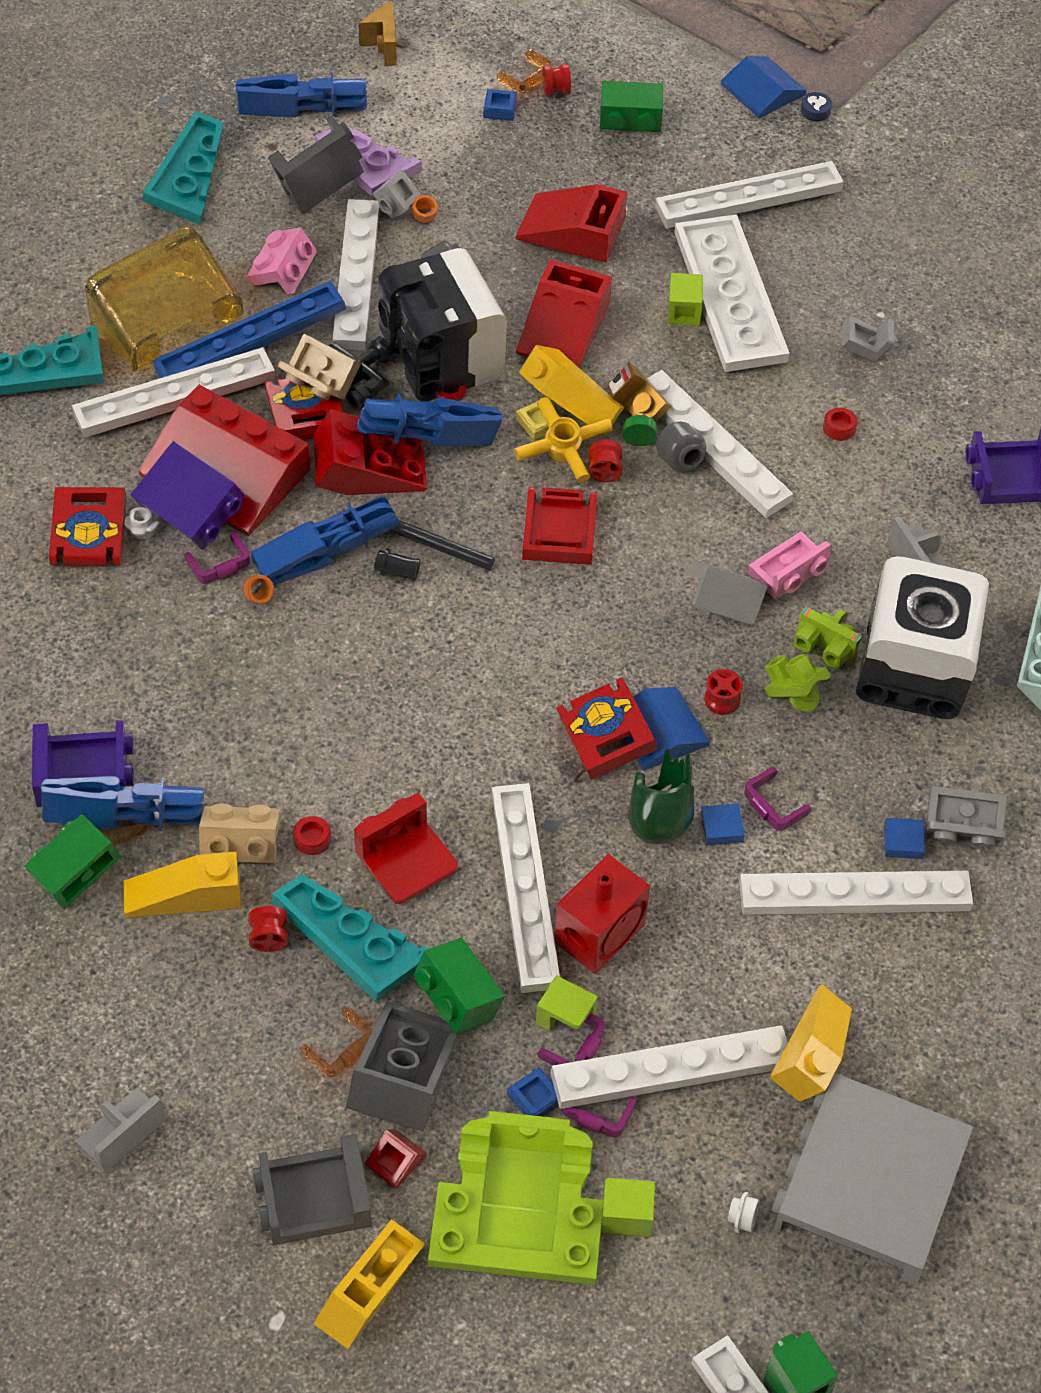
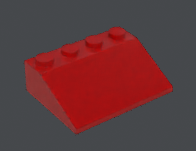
(241, 447)

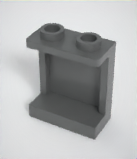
(319, 168)
(313, 1193)

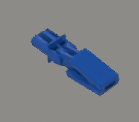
(286, 95)
(440, 422)
(315, 544)
(106, 802)

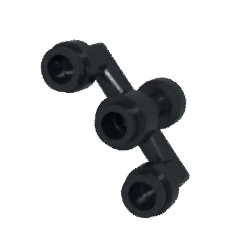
(378, 351)

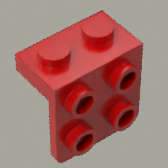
(403, 849)

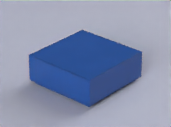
(500, 104)
(722, 824)
(904, 838)
(534, 1094)

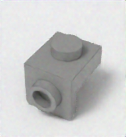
(396, 194)
(866, 339)

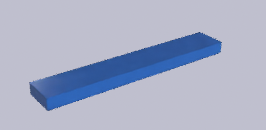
(255, 330)

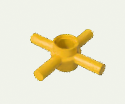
(572, 435)

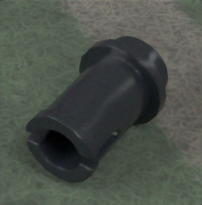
(396, 564)

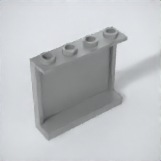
(873, 1174)

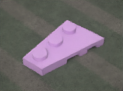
(377, 162)

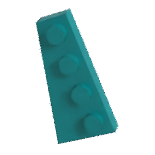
(187, 170)
(54, 365)
(360, 947)

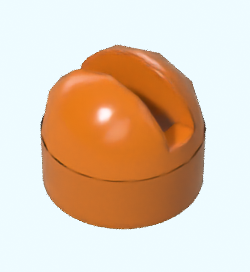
(421, 207)
(260, 595)

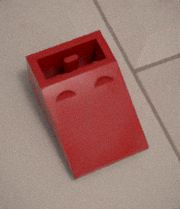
(576, 220)
(566, 311)
(365, 462)

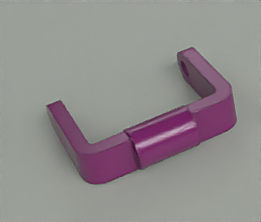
(223, 569)
(764, 809)
(588, 1047)
(599, 1124)

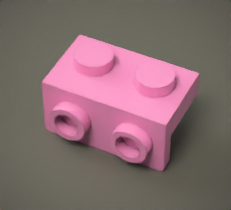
(283, 259)
(790, 564)

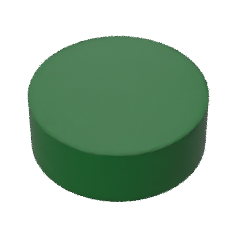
(639, 430)

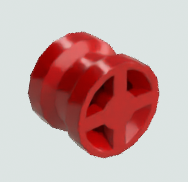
(556, 79)
(605, 461)
(723, 682)
(267, 928)

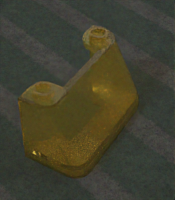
(157, 294)

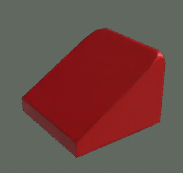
(394, 1157)

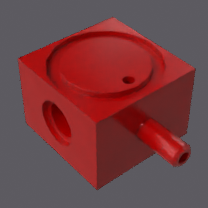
(601, 913)

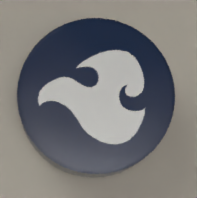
(816, 106)

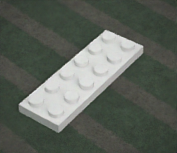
(733, 293)

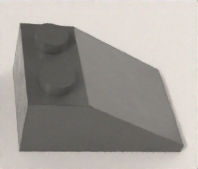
(402, 1067)

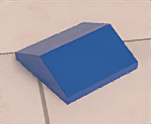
(762, 85)
(670, 725)

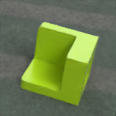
(685, 299)
(565, 1003)
(628, 1207)

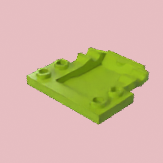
(519, 1202)

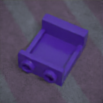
(1005, 470)
(188, 495)
(80, 756)

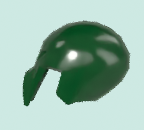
(659, 814)

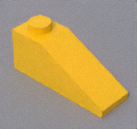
(568, 386)
(185, 886)
(814, 1047)
(368, 1284)

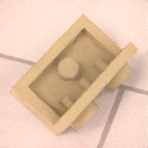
(322, 367)
(241, 830)

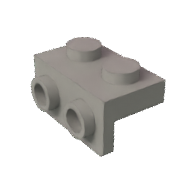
(966, 815)

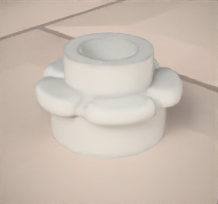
(138, 528)
(744, 1212)

